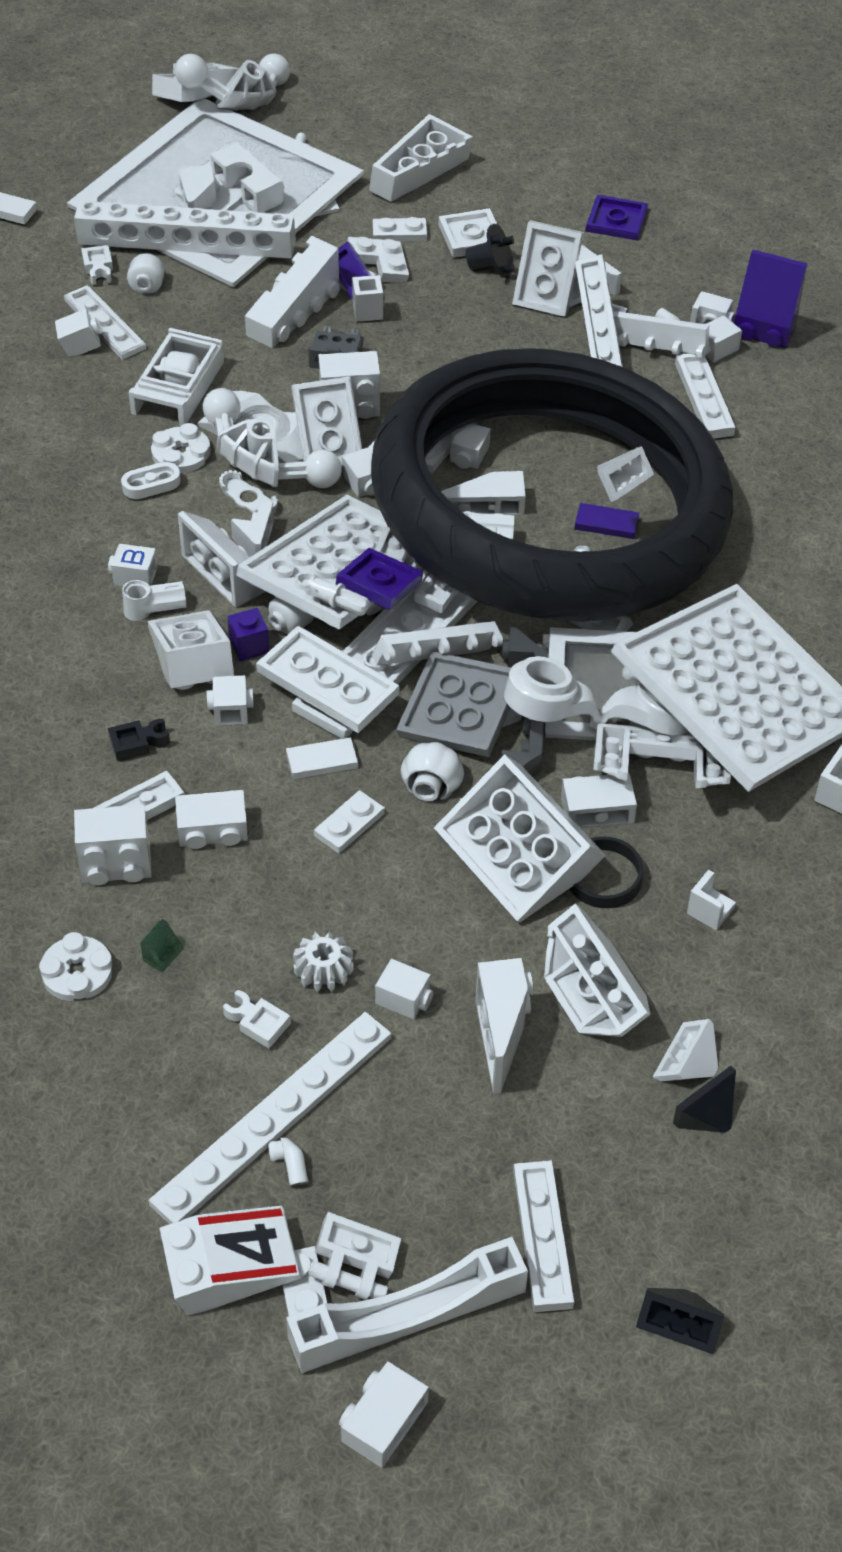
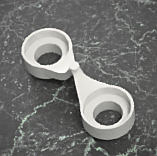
(548, 693)

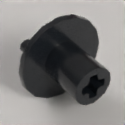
(494, 252)

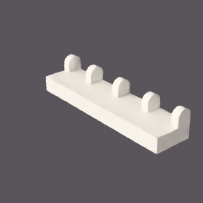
(662, 334)
(445, 640)

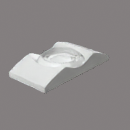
(285, 424)

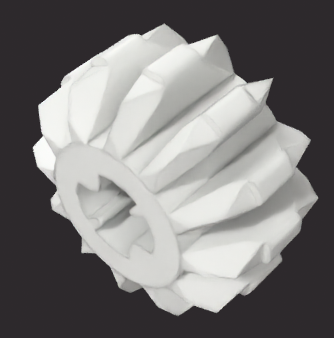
(323, 961)

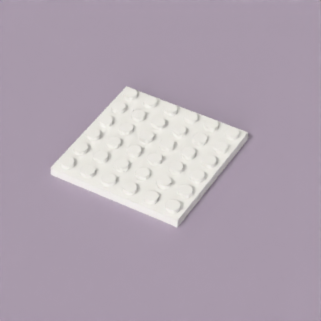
(737, 685)

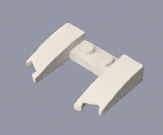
(618, 741)

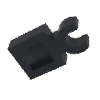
(133, 739)

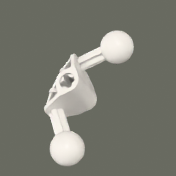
(248, 88)
(253, 446)

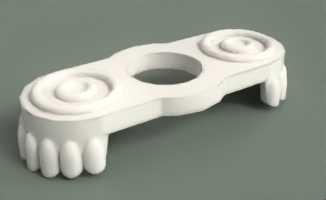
(234, 487)

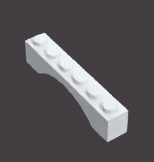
(345, 1329)

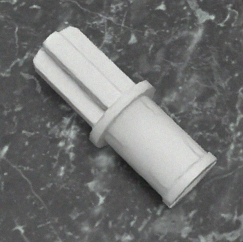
(337, 595)

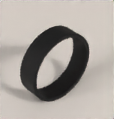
(617, 900)

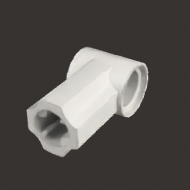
(142, 599)

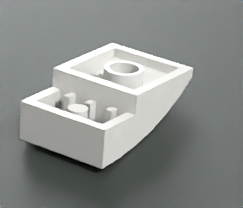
(168, 86)

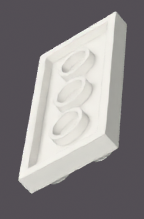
(328, 679)

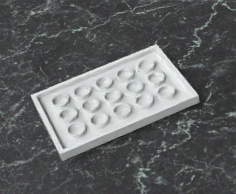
(317, 548)

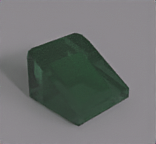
(160, 946)

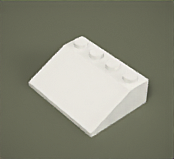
(518, 839)

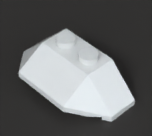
(591, 977)

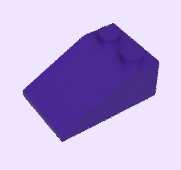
(770, 298)

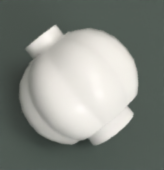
(428, 767)

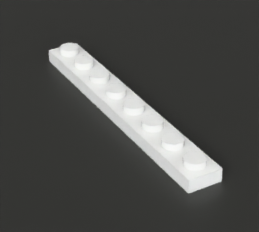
(269, 1120)

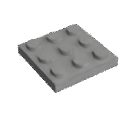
(457, 704)

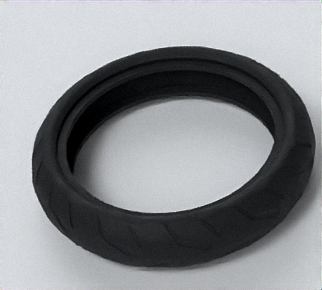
(534, 578)

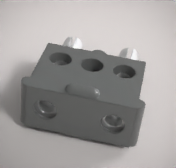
(330, 342)

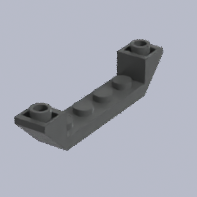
(515, 650)

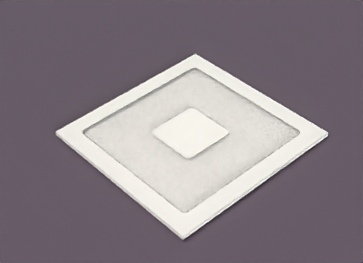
(152, 176)

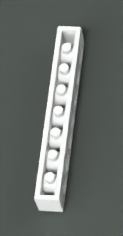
(185, 229)

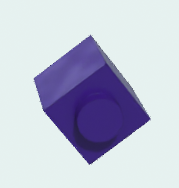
(248, 634)

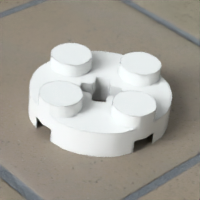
(188, 436)
(74, 950)

